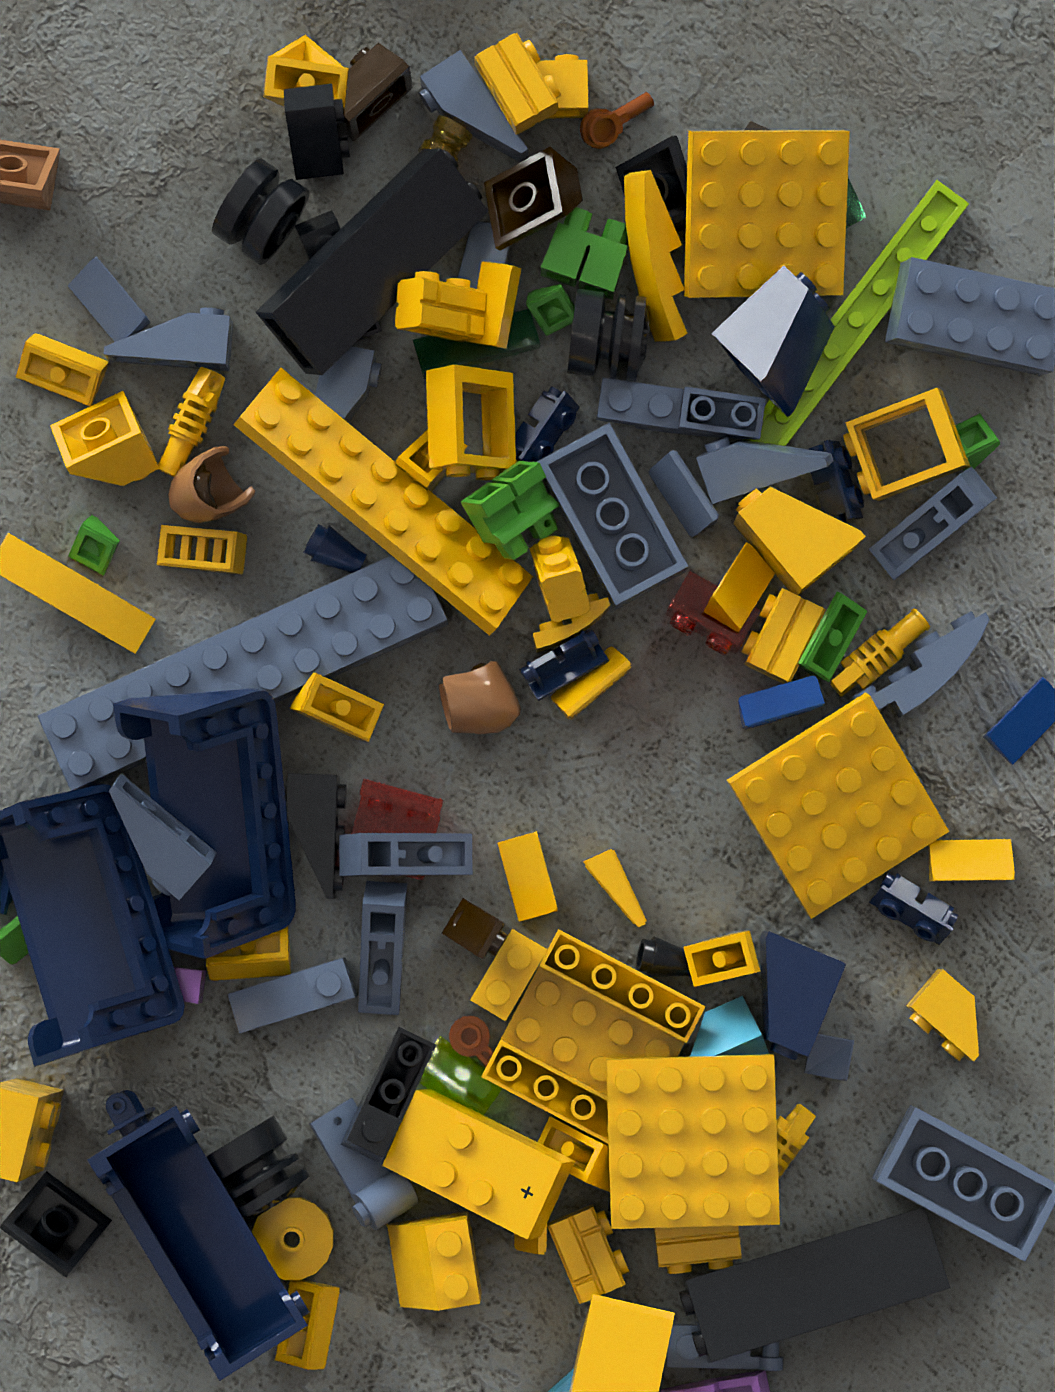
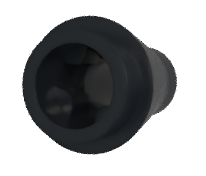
(661, 959)

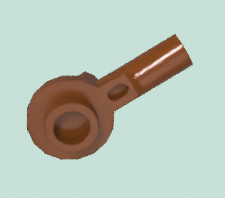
(601, 127)
(470, 1037)

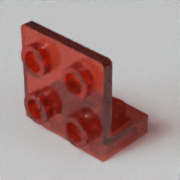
(688, 616)
(396, 811)

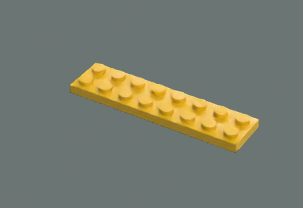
(383, 500)

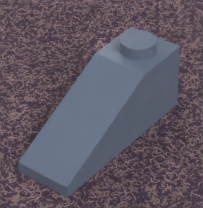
(460, 95)
(181, 342)
(349, 381)
(748, 465)
(932, 523)
(164, 845)
(405, 854)
(382, 947)
(292, 995)

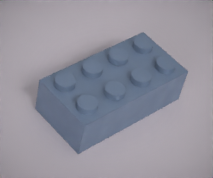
(973, 316)
(612, 516)
(967, 1183)

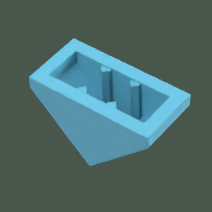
(729, 1031)

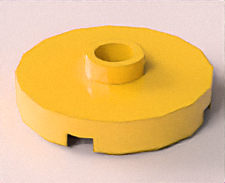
(315, 1235)

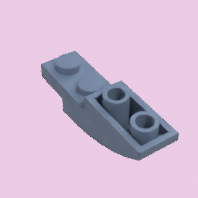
(681, 410)
(935, 663)

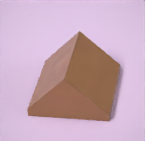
(27, 174)

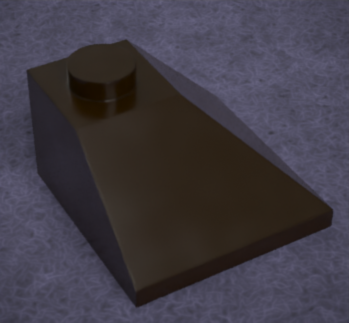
(373, 87)
(531, 196)

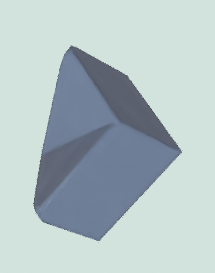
(830, 1057)

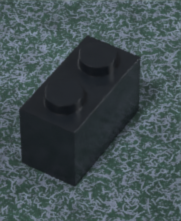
(314, 131)

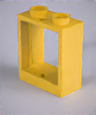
(446, 423)
(946, 431)

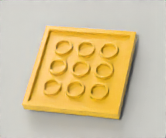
(765, 205)
(838, 805)
(692, 1141)

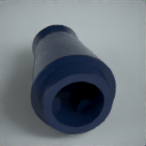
(333, 550)

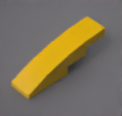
(650, 242)
(73, 594)

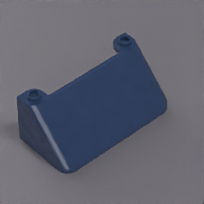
(222, 777)
(86, 923)
(198, 1242)

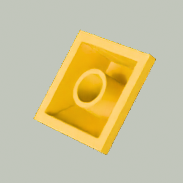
(105, 443)

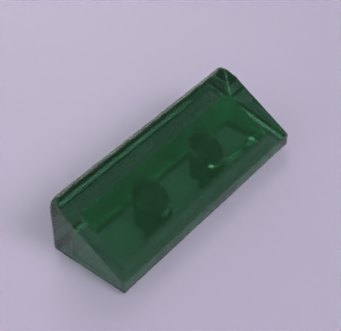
(441, 352)

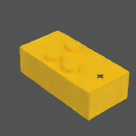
(26, 1127)
(478, 1163)

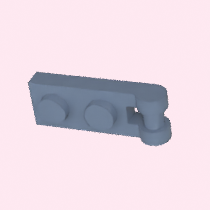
(683, 1354)

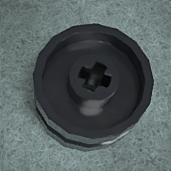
(260, 211)

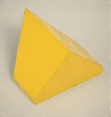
(303, 65)

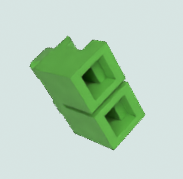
(570, 246)
(511, 506)

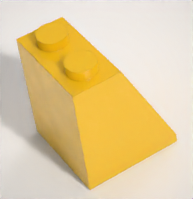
(794, 537)
(435, 1262)
(621, 1347)

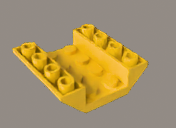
(575, 1018)

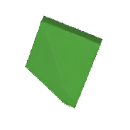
(551, 308)
(977, 439)
(94, 545)

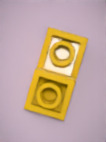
(556, 633)

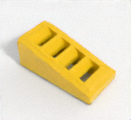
(234, 555)
(612, 878)

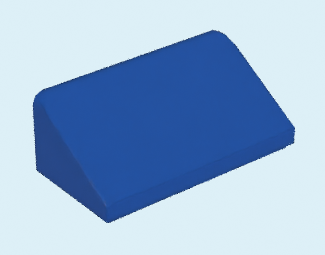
(780, 702)
(1024, 722)

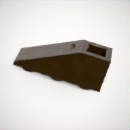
(475, 930)

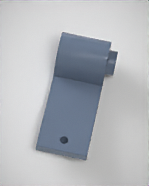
(376, 1190)

